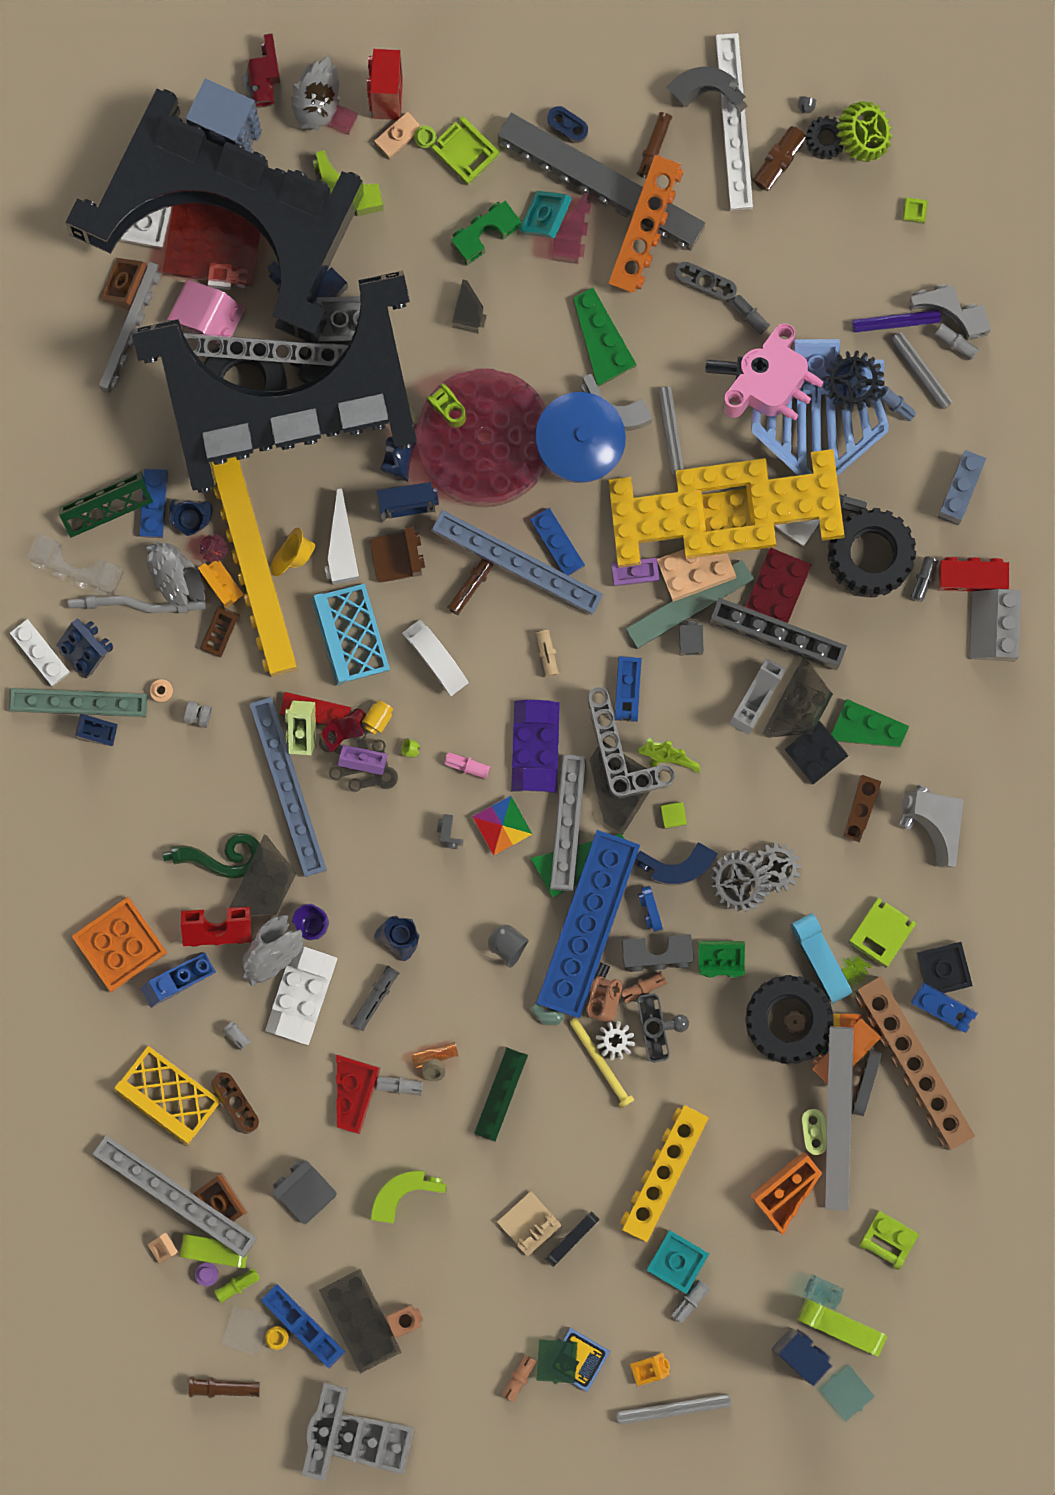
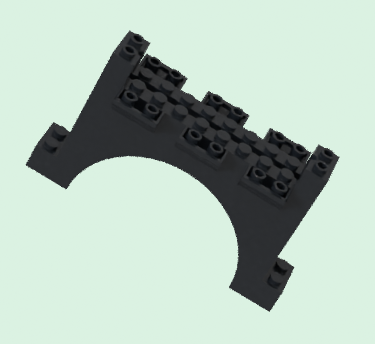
(177, 166)
(231, 421)

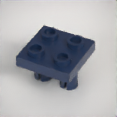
(82, 647)

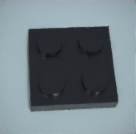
(816, 753)
(945, 968)

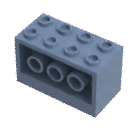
(225, 115)

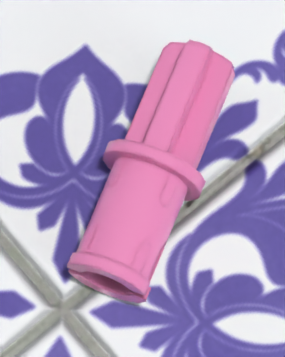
(467, 765)

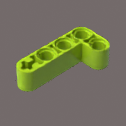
(842, 1327)

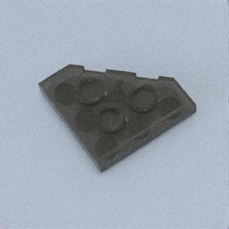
(617, 811)

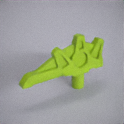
(665, 753)

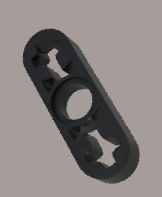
(572, 1239)

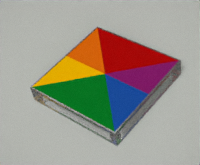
(502, 825)

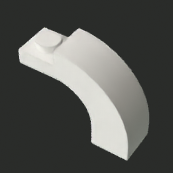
(436, 657)

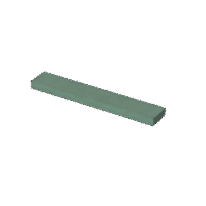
(683, 609)
(78, 702)

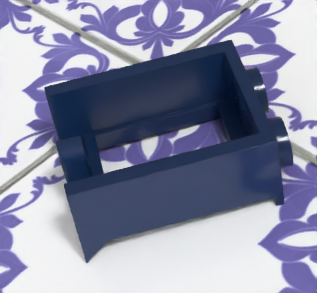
(407, 500)

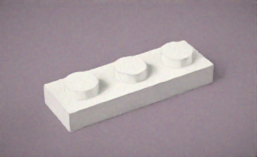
(40, 652)

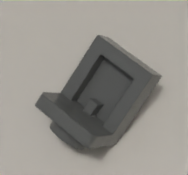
(444, 827)

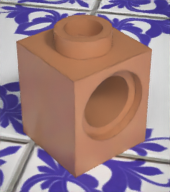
(397, 1328)

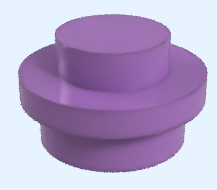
(206, 1274)

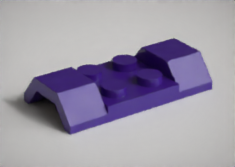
(535, 746)

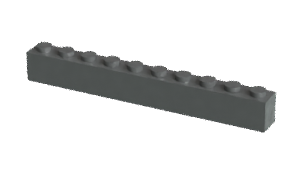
(594, 178)

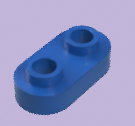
(647, 899)

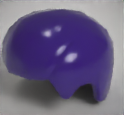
(311, 921)

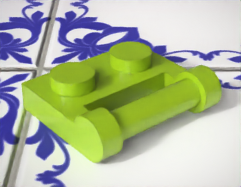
(894, 1234)

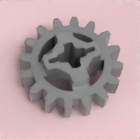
(790, 860)

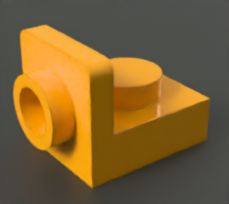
(650, 1369)

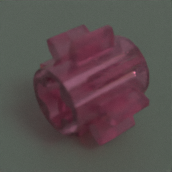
(213, 548)

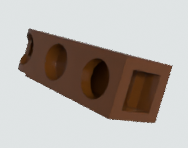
(861, 807)

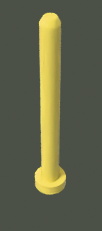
(600, 1062)

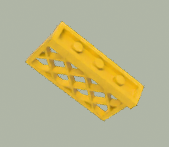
(154, 1111)

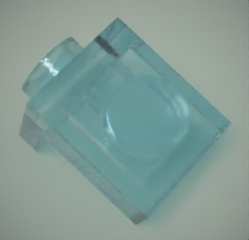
(823, 1292)

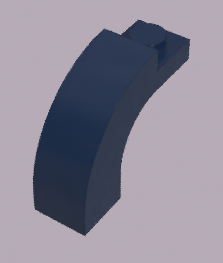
(331, 286)
(681, 873)

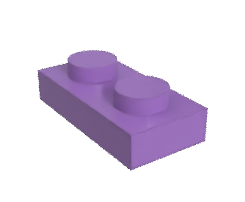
(642, 573)
(362, 759)

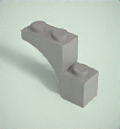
(944, 298)

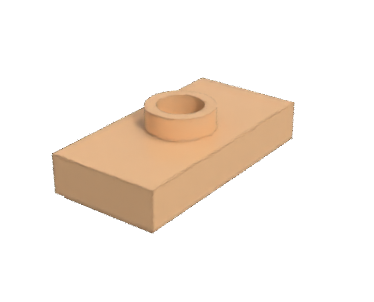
(397, 135)

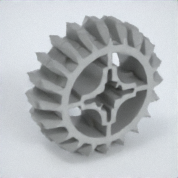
(742, 898)

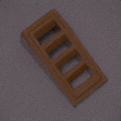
(225, 612)

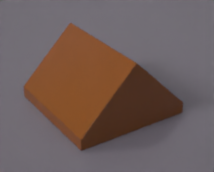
(123, 282)
(222, 1197)

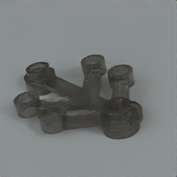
(368, 782)

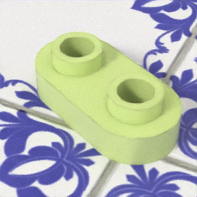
(815, 1131)

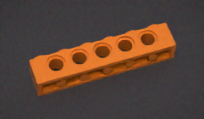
(620, 276)

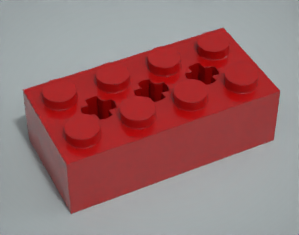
(385, 84)

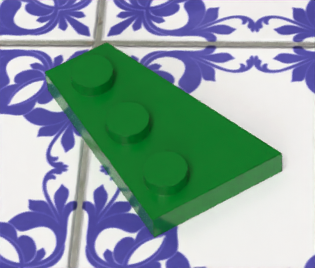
(867, 726)

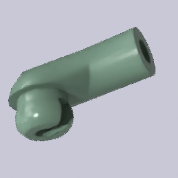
(547, 1017)

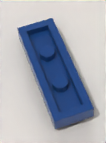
(154, 513)
(557, 542)

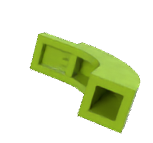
(387, 1199)

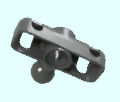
(679, 1023)

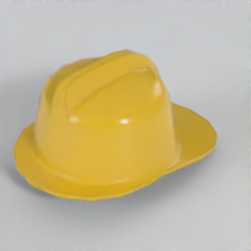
(293, 553)

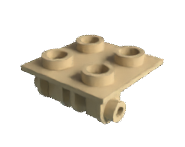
(529, 1223)

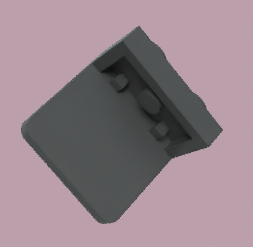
(304, 1191)

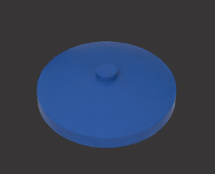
(580, 437)

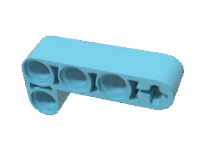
(809, 936)

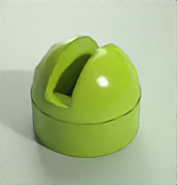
(410, 748)

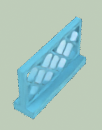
(331, 640)

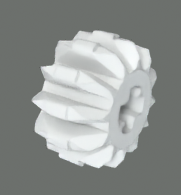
(610, 1034)

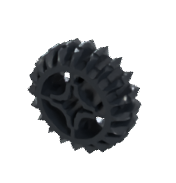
(863, 381)

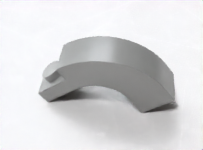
(633, 415)
(757, 696)

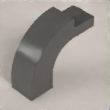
(704, 79)

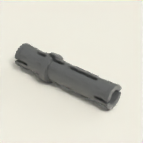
(371, 1004)

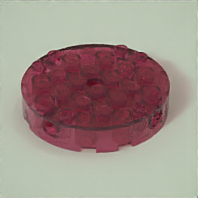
(478, 470)

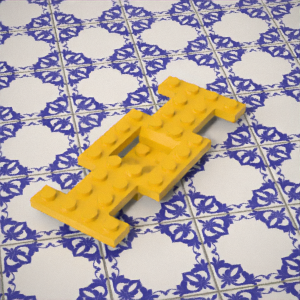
(726, 519)

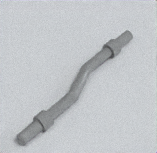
(92, 602)

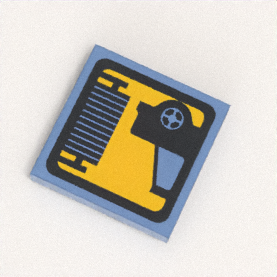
(588, 1360)

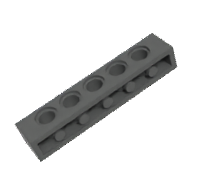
(778, 634)

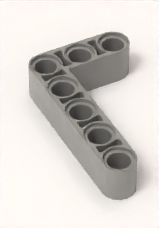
(616, 752)

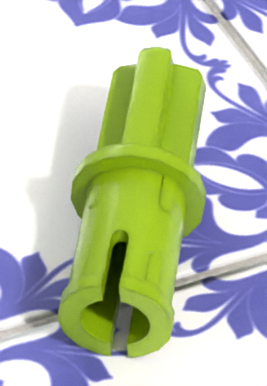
(237, 1285)

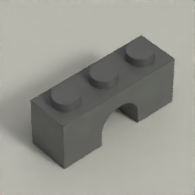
(637, 956)

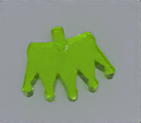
(855, 968)

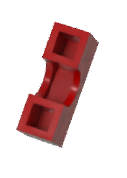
(199, 931)

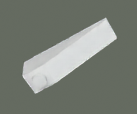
(341, 554)

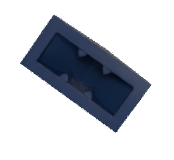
(95, 730)

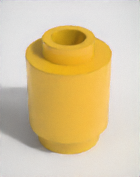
(377, 717)

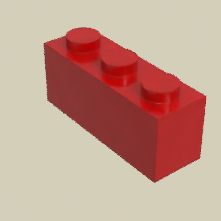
(972, 574)

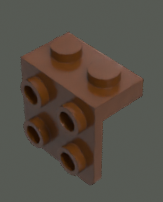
(397, 556)

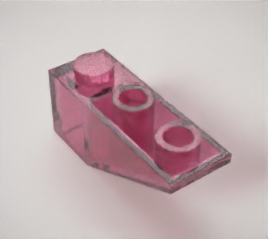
(567, 242)

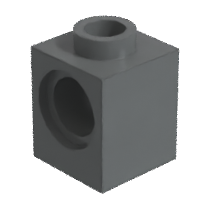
(691, 638)

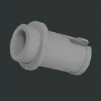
(236, 1035)

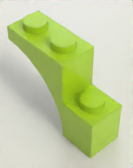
(371, 200)

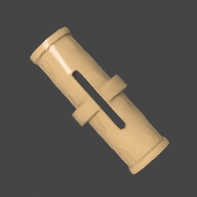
(545, 642)

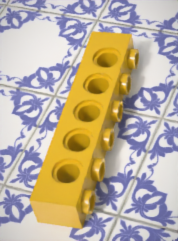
(696, 1123)

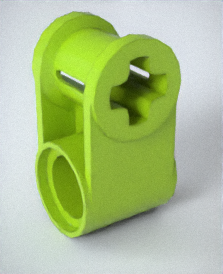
(444, 403)

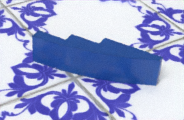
(303, 1326)

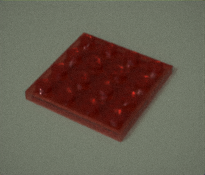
(211, 245)

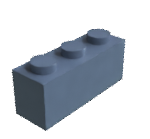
(961, 487)

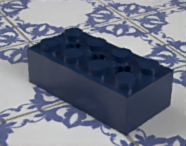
(804, 1359)

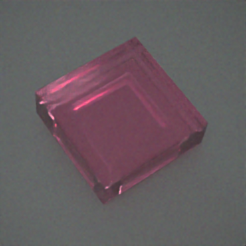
(343, 119)

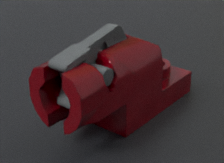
(263, 74)

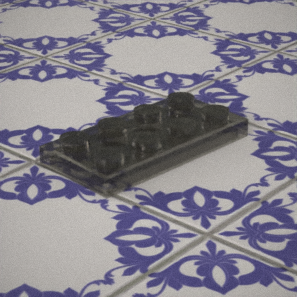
(360, 1321)

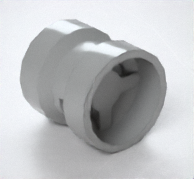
(192, 714)

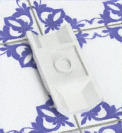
(301, 995)

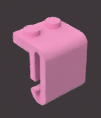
(206, 310)

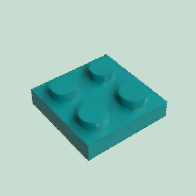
(545, 214)
(677, 1261)

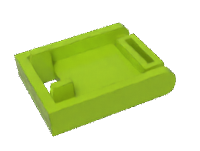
(462, 148)
(885, 928)

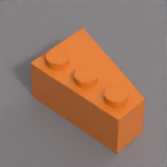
(864, 1039)
(786, 1191)

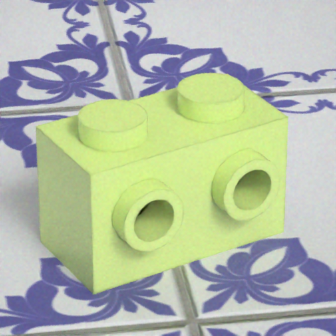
(301, 727)

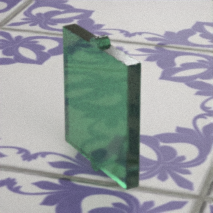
(556, 1361)

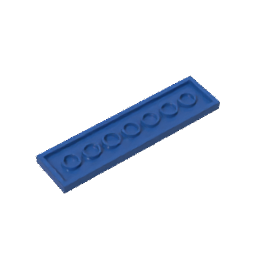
(588, 924)

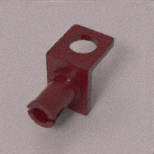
(343, 729)

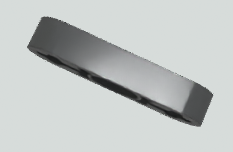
(703, 272)
(866, 1082)

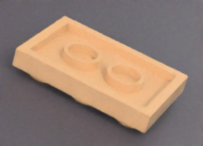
(694, 575)

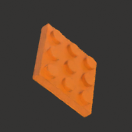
(119, 944)

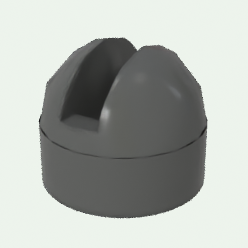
(806, 104)

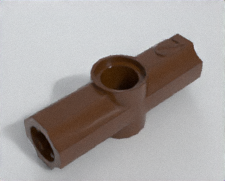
(779, 158)

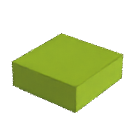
(914, 210)
(673, 815)

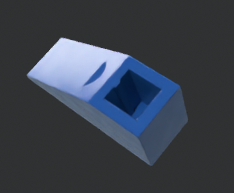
(177, 980)

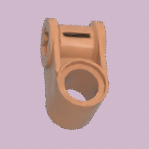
(604, 999)

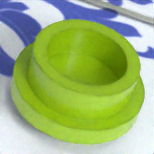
(425, 136)

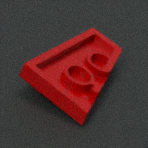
(354, 1092)

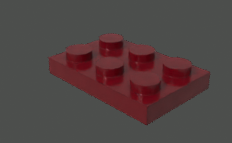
(778, 585)

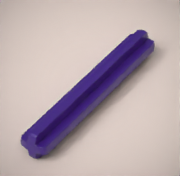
(896, 321)

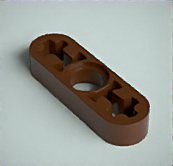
(221, 1091)

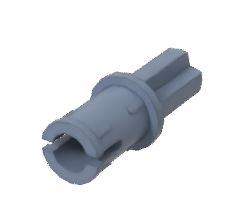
(896, 403)

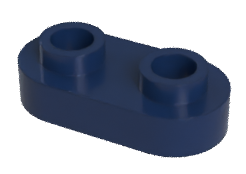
(568, 124)

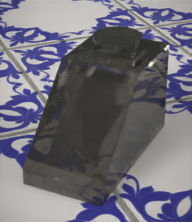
(468, 310)

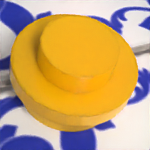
(276, 1338)

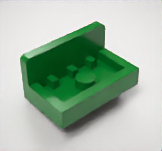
(721, 958)

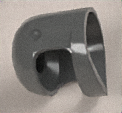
(507, 944)

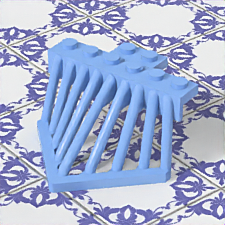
(818, 356)

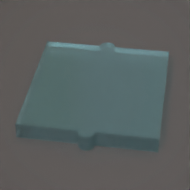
(847, 1392)

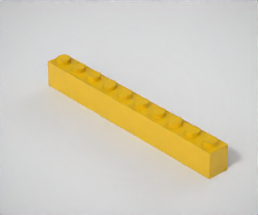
(254, 567)

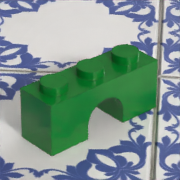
(498, 219)

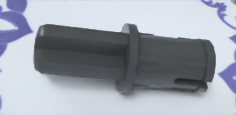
(750, 314)
(851, 504)
(924, 578)

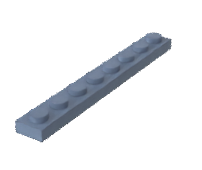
(517, 562)
(288, 787)

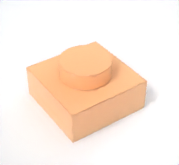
(162, 1248)

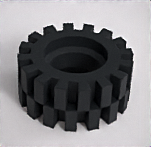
(813, 142)

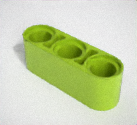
(210, 1251)

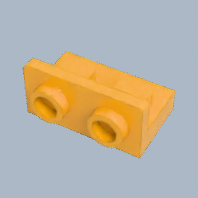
(221, 583)

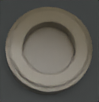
(433, 1070)

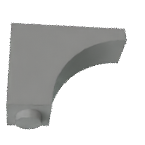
(941, 819)

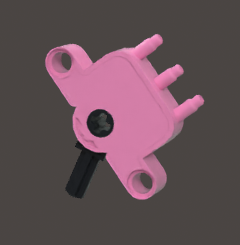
(775, 385)

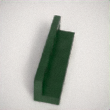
(105, 496)
(501, 1094)

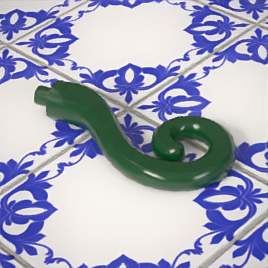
(190, 854)

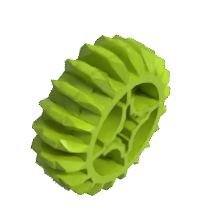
(871, 129)

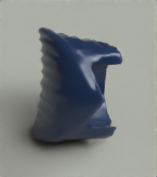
(397, 460)
(190, 515)
(399, 936)

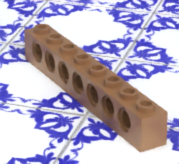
(961, 1131)

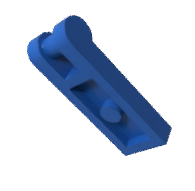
(628, 688)
(943, 1007)

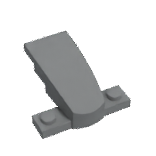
(352, 1438)

